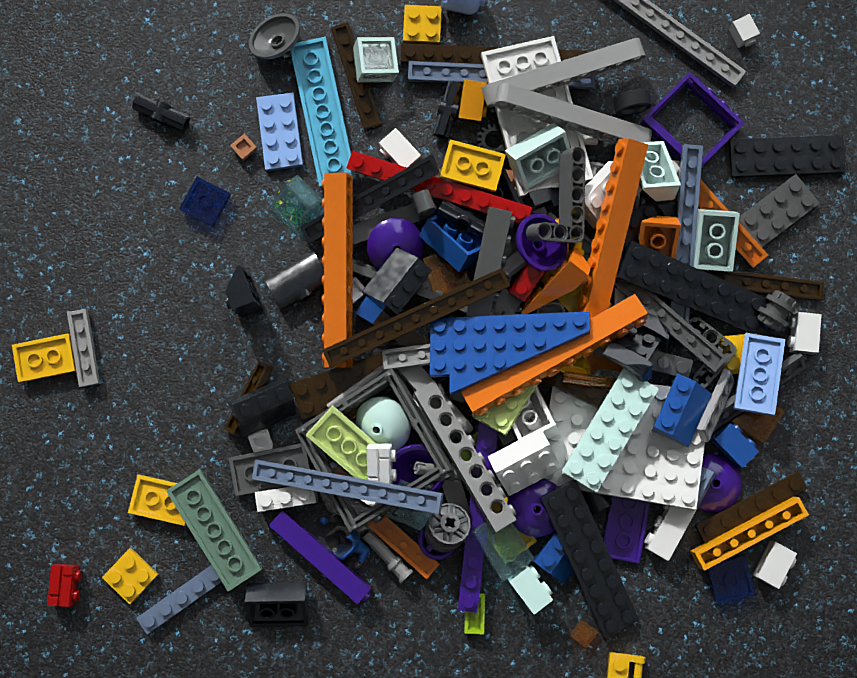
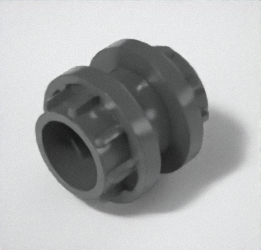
(777, 310)

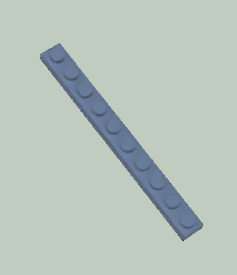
(443, 72)
(687, 211)
(348, 486)

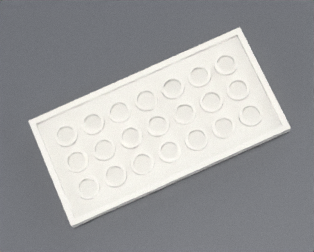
(515, 127)

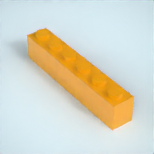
(749, 533)

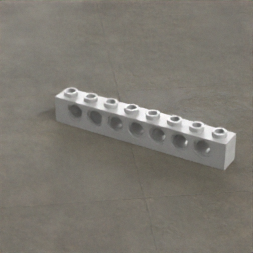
(495, 520)

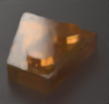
(758, 425)

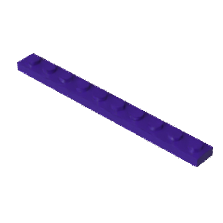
(473, 552)

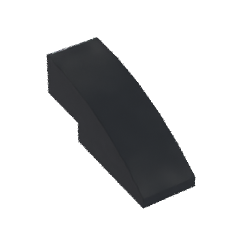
(543, 198)

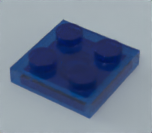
(205, 201)
(731, 580)

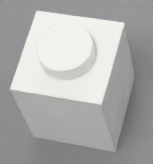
(744, 31)

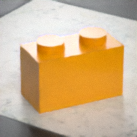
(472, 101)

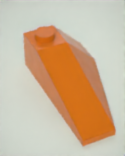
(660, 234)
(566, 279)

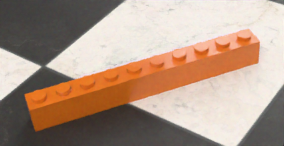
(612, 225)
(337, 260)
(603, 328)

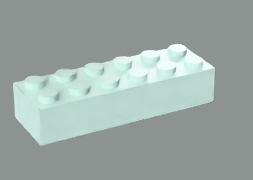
(609, 430)

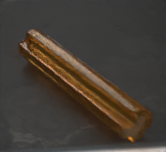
(588, 380)

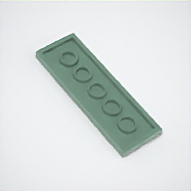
(214, 530)

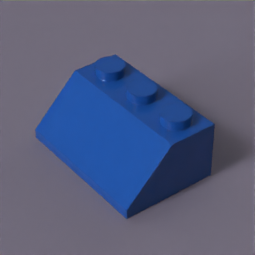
(457, 248)
(682, 410)
(553, 559)

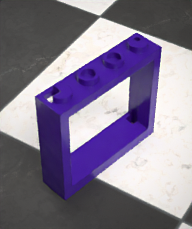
(708, 97)

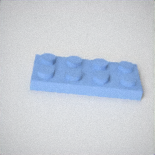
(279, 131)
(759, 374)

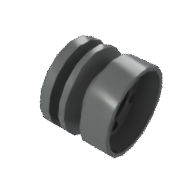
(447, 538)

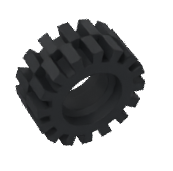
(486, 133)

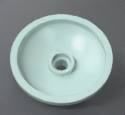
(388, 417)

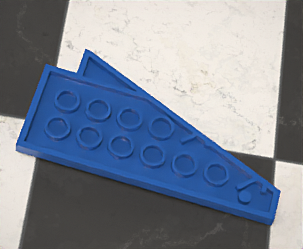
(485, 346)

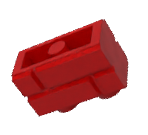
(527, 283)
(64, 585)

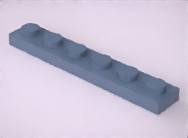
(179, 599)

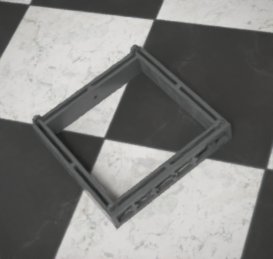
(376, 513)

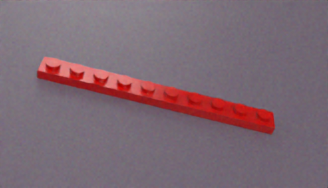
(439, 187)

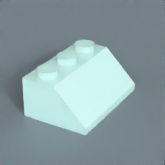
(538, 155)
(658, 173)

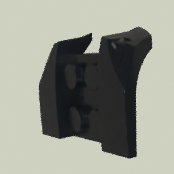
(645, 211)
(638, 347)

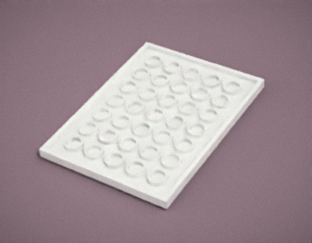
(647, 467)

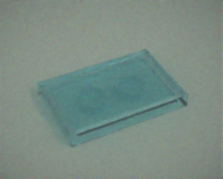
(503, 549)

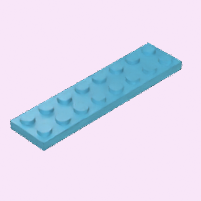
(321, 107)

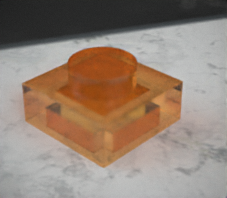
(583, 633)

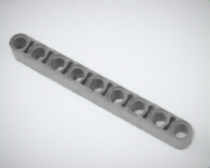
(571, 69)
(568, 115)

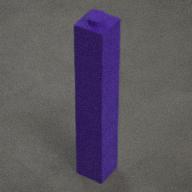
(321, 557)

